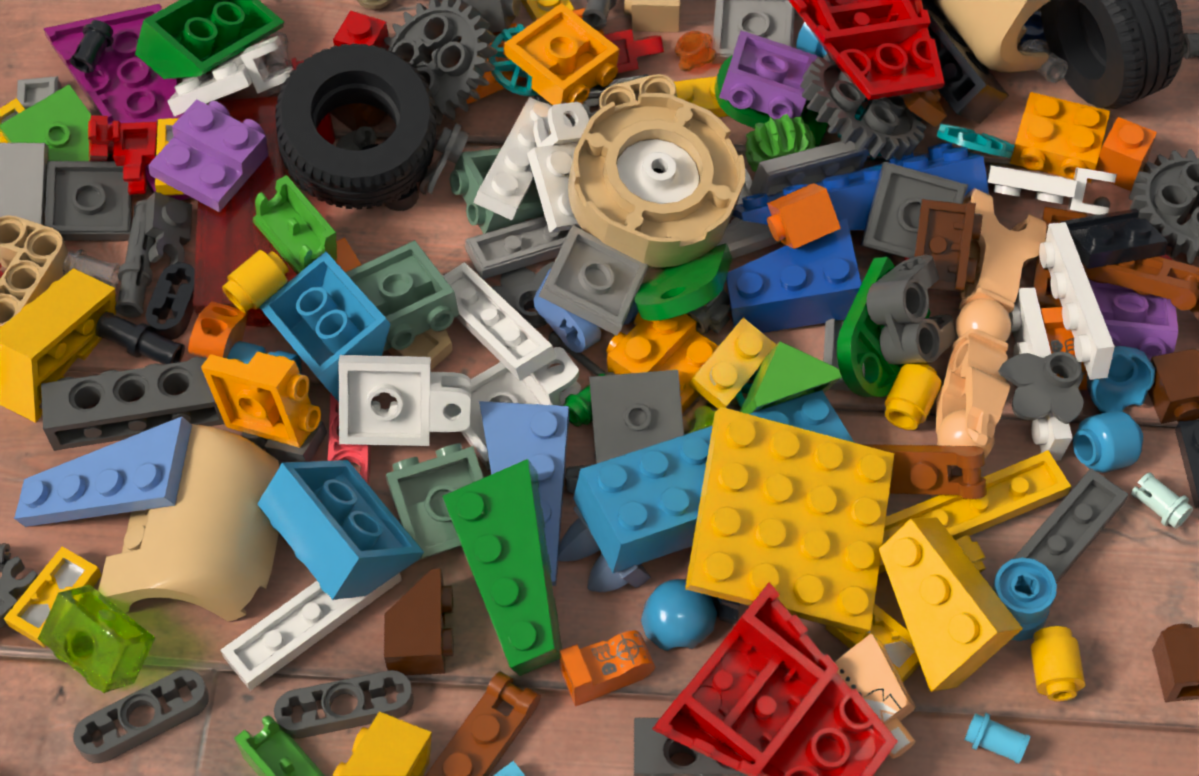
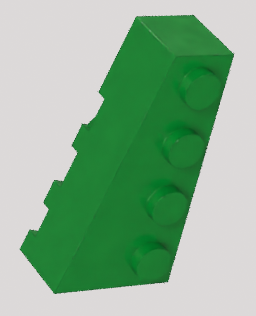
(508, 555)

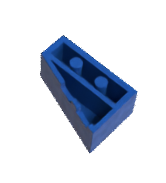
(797, 284)

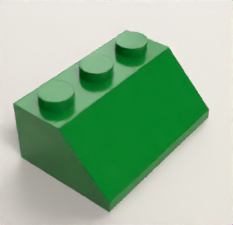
(202, 34)

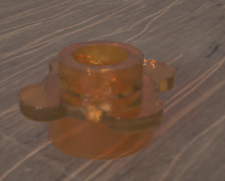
(694, 50)

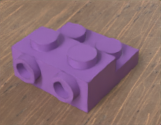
(766, 76)
(210, 154)
(1137, 319)

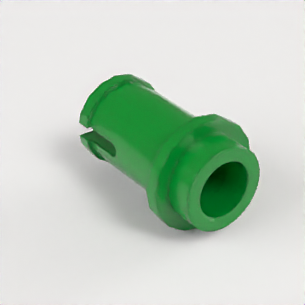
(580, 407)

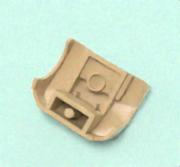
(994, 31)
(212, 542)

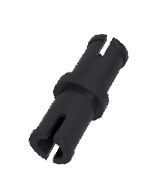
(139, 339)

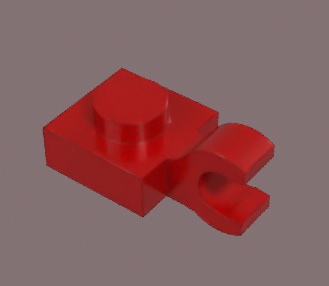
(631, 49)
(102, 137)
(135, 151)

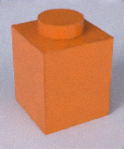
(1125, 152)
(802, 216)

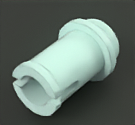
(1163, 501)

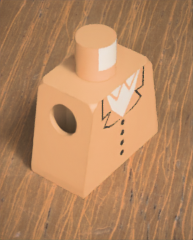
(878, 682)

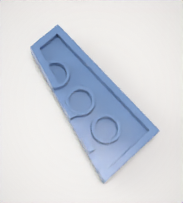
(536, 434)
(116, 479)

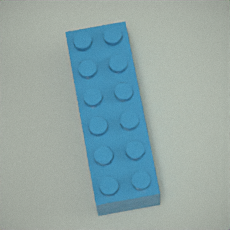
(651, 497)

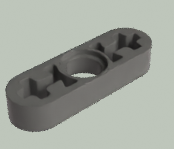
(327, 692)
(103, 719)

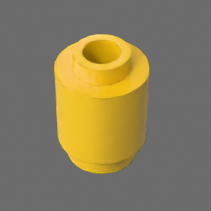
(256, 280)
(912, 395)
(1057, 663)

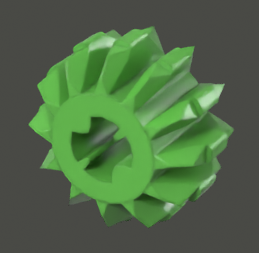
(777, 139)

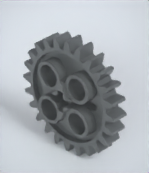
(448, 49)
(882, 127)
(1165, 197)

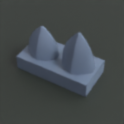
(580, 543)

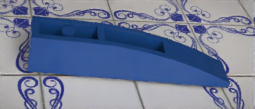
(854, 191)

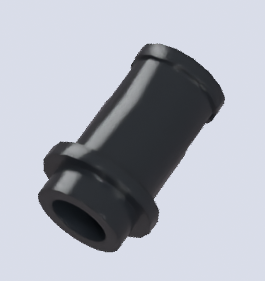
(95, 40)

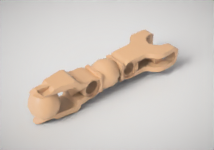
(973, 388)

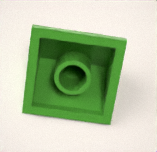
(787, 376)

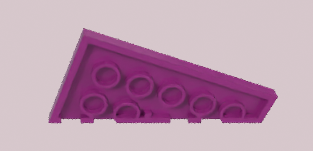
(121, 83)

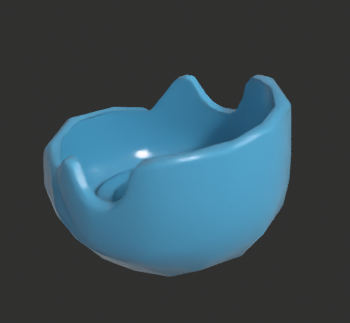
(1127, 382)
(678, 616)

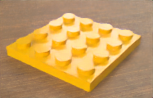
(793, 515)

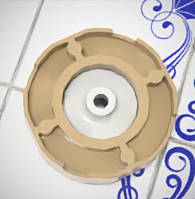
(656, 179)

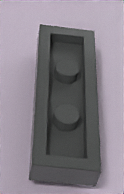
(1074, 524)

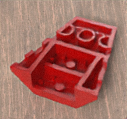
(877, 43)
(776, 704)

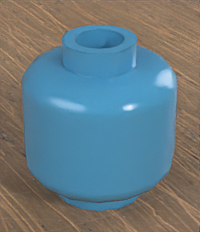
(1108, 441)

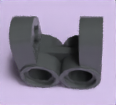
(901, 305)

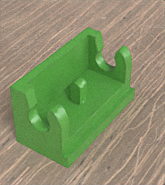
(294, 226)
(275, 752)

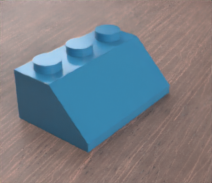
(325, 318)
(337, 527)

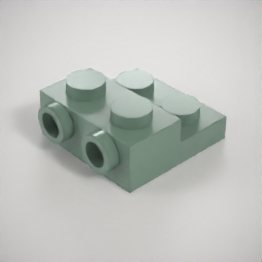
(466, 181)
(407, 293)
(419, 491)

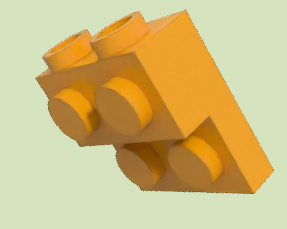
(563, 56)
(1059, 136)
(662, 347)
(263, 397)

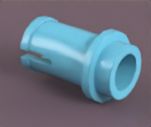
(996, 738)

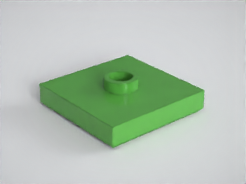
(56, 121)

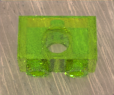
(96, 638)

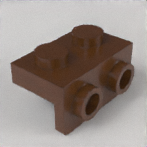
(946, 234)

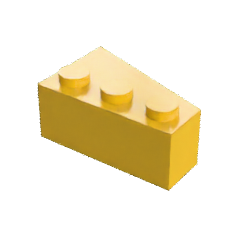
(49, 337)
(945, 603)
(388, 749)

